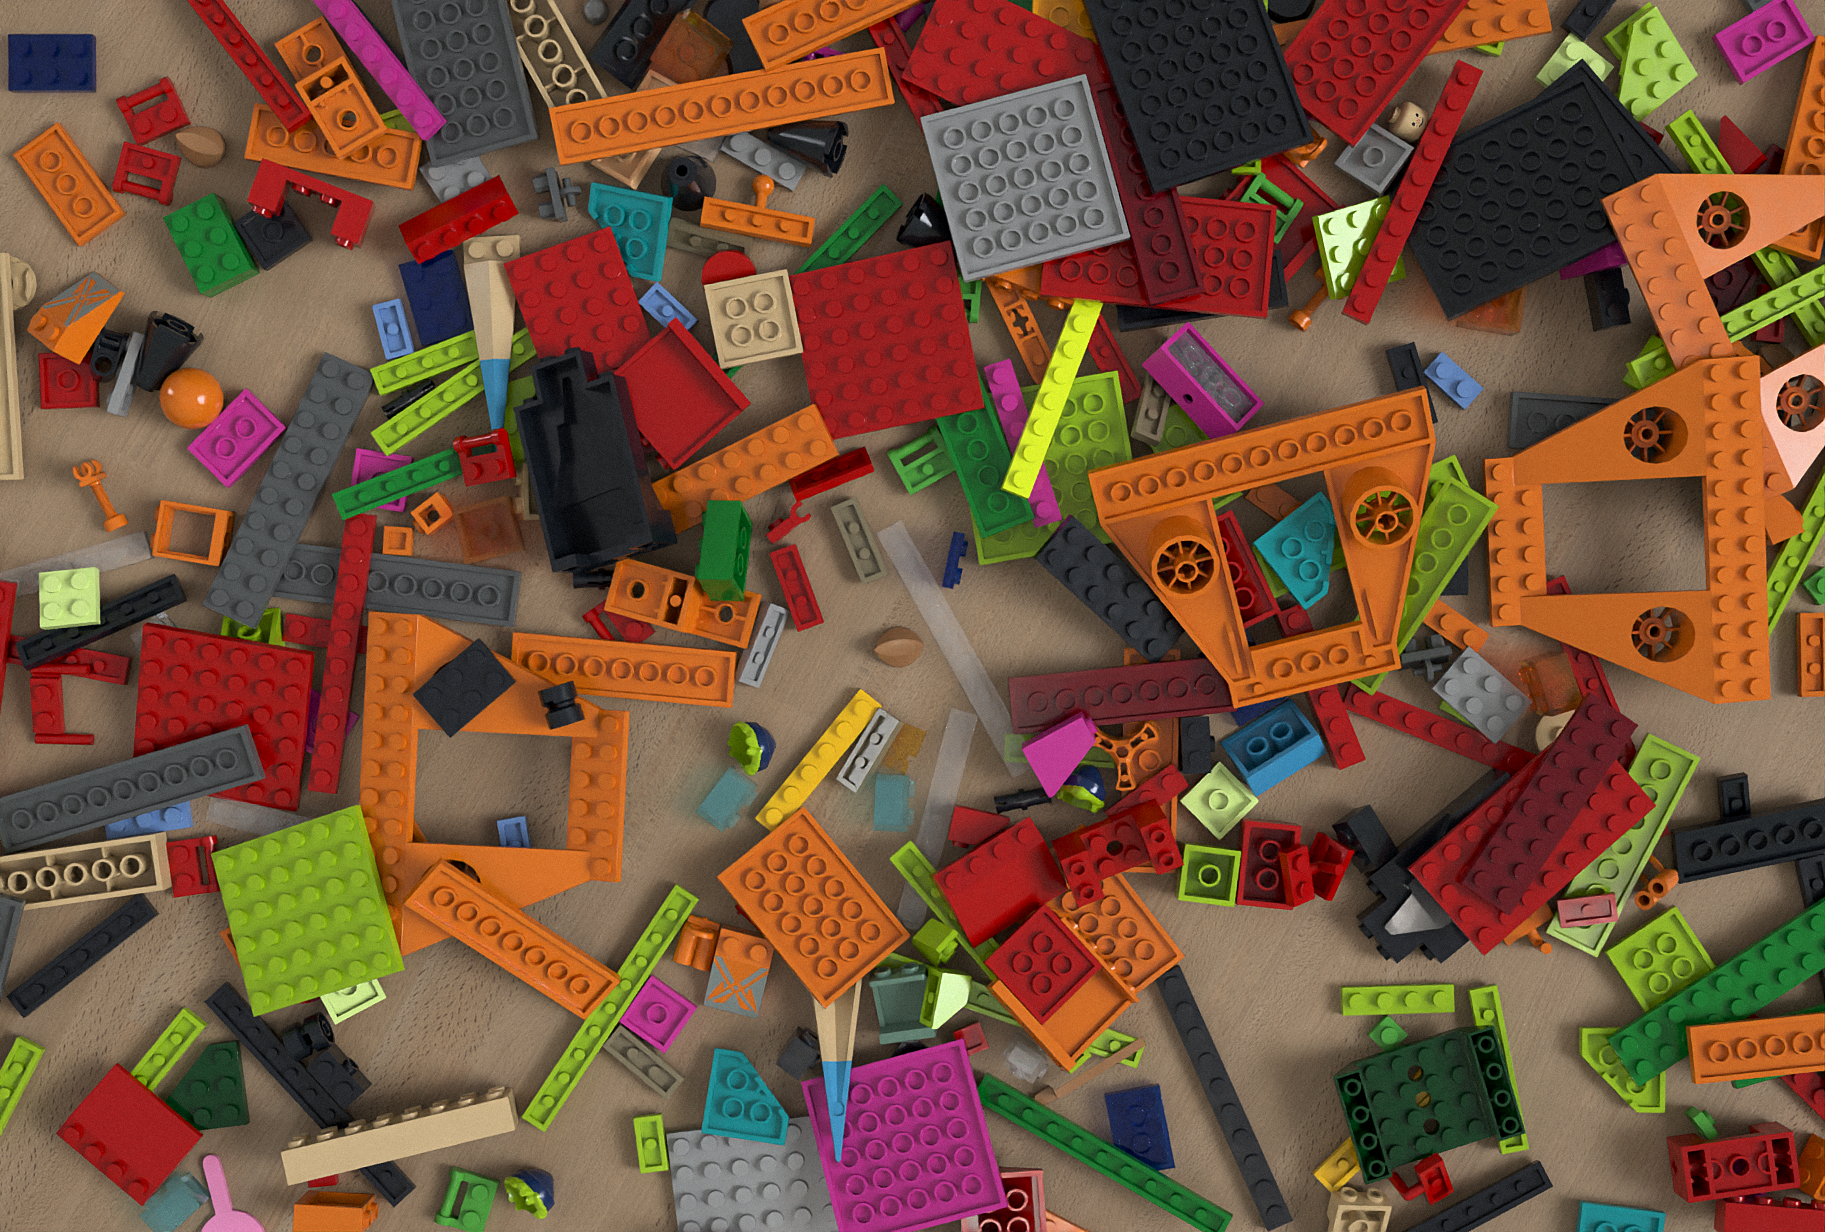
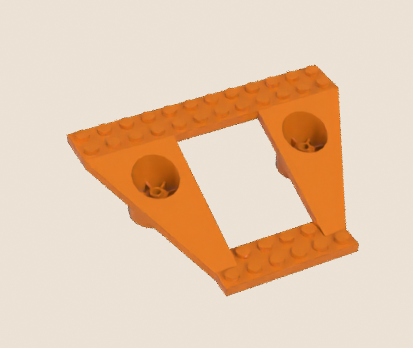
(1671, 260)
(1710, 432)
(1362, 451)
(400, 659)

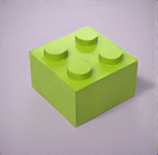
(1208, 874)

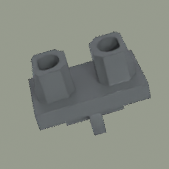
(550, 183)
(1425, 661)

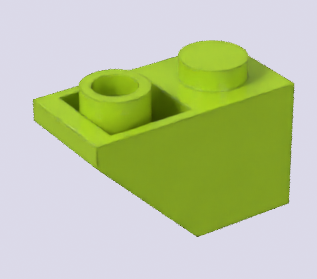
(936, 942)

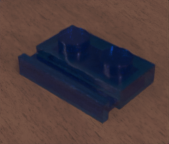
(957, 549)

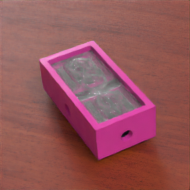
(1202, 383)

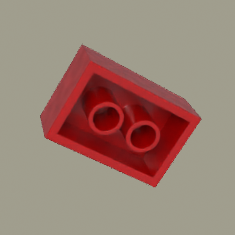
(1260, 867)

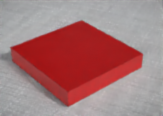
(67, 383)

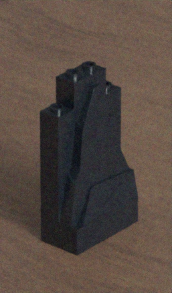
(588, 466)
(1406, 911)

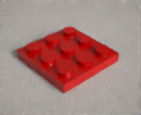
(1042, 964)

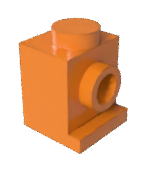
(422, 520)

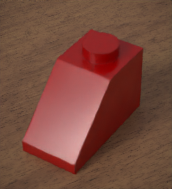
(1738, 149)
(973, 825)

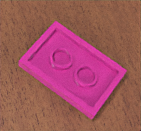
(1763, 39)
(237, 438)

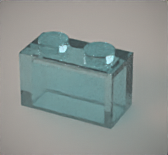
(727, 798)
(891, 802)
(175, 1205)

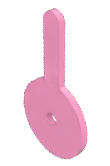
(226, 1217)

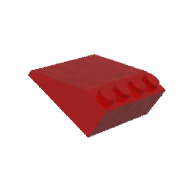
(1249, 583)
(999, 881)
(129, 1134)
(1025, 1204)

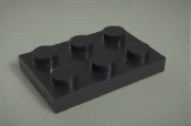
(464, 687)

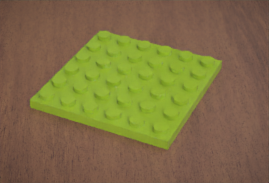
(1087, 437)
(307, 911)

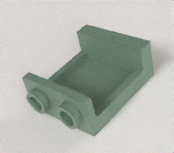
(899, 1002)

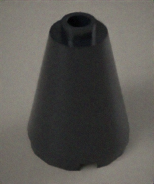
(812, 143)
(688, 182)
(925, 224)
(164, 349)

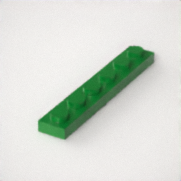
(402, 482)

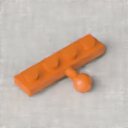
(756, 219)

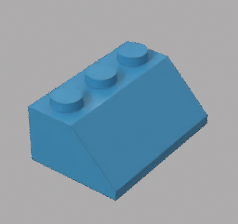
(1273, 747)

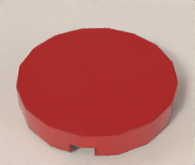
(727, 266)

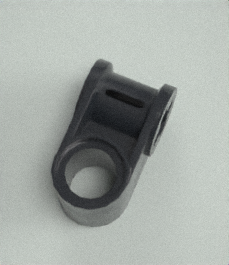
(108, 348)

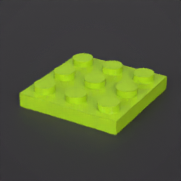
(1345, 240)
(1659, 958)

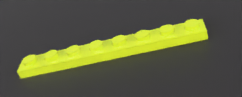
(1051, 398)

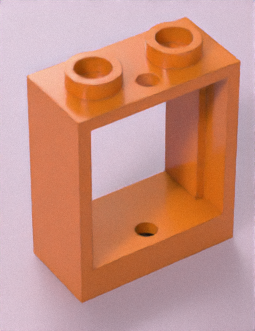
(220, 538)
(334, 1212)

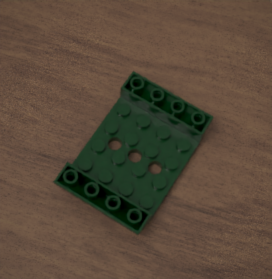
(1465, 1089)

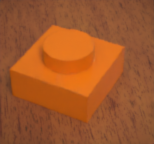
(398, 540)

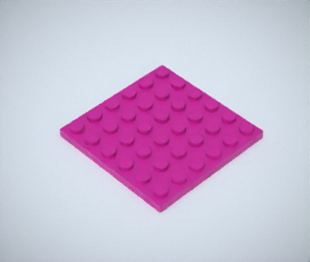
(910, 1144)

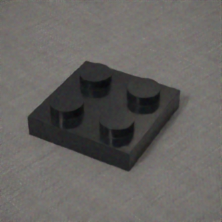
(273, 238)

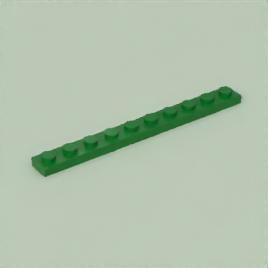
(847, 238)
(1102, 1156)

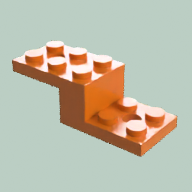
(331, 87)
(679, 603)

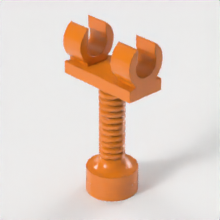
(1301, 318)
(93, 479)

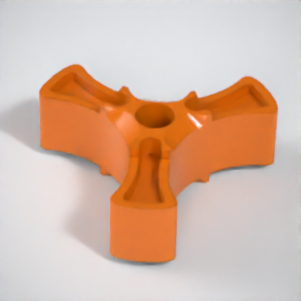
(1123, 749)

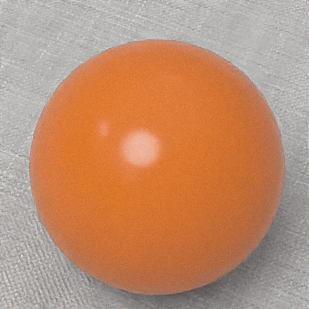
(191, 398)

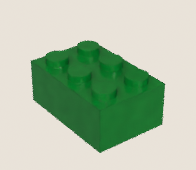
(211, 245)
(724, 550)

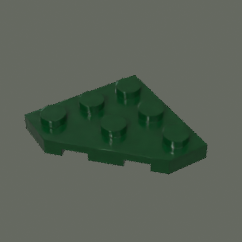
(213, 1089)

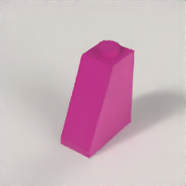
(1606, 259)
(1060, 750)

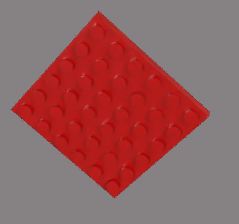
(887, 341)
(215, 682)

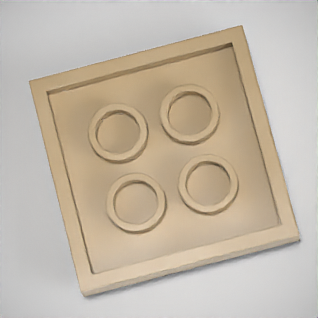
(753, 319)

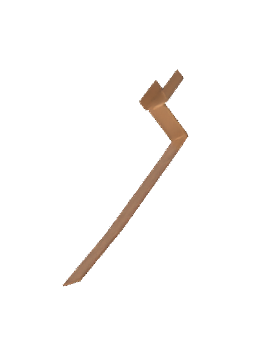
(1047, 1094)

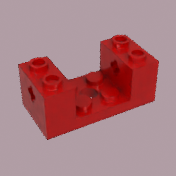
(273, 185)
(1143, 838)
(1705, 1171)

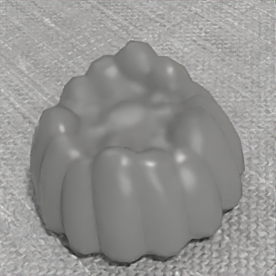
(595, 11)

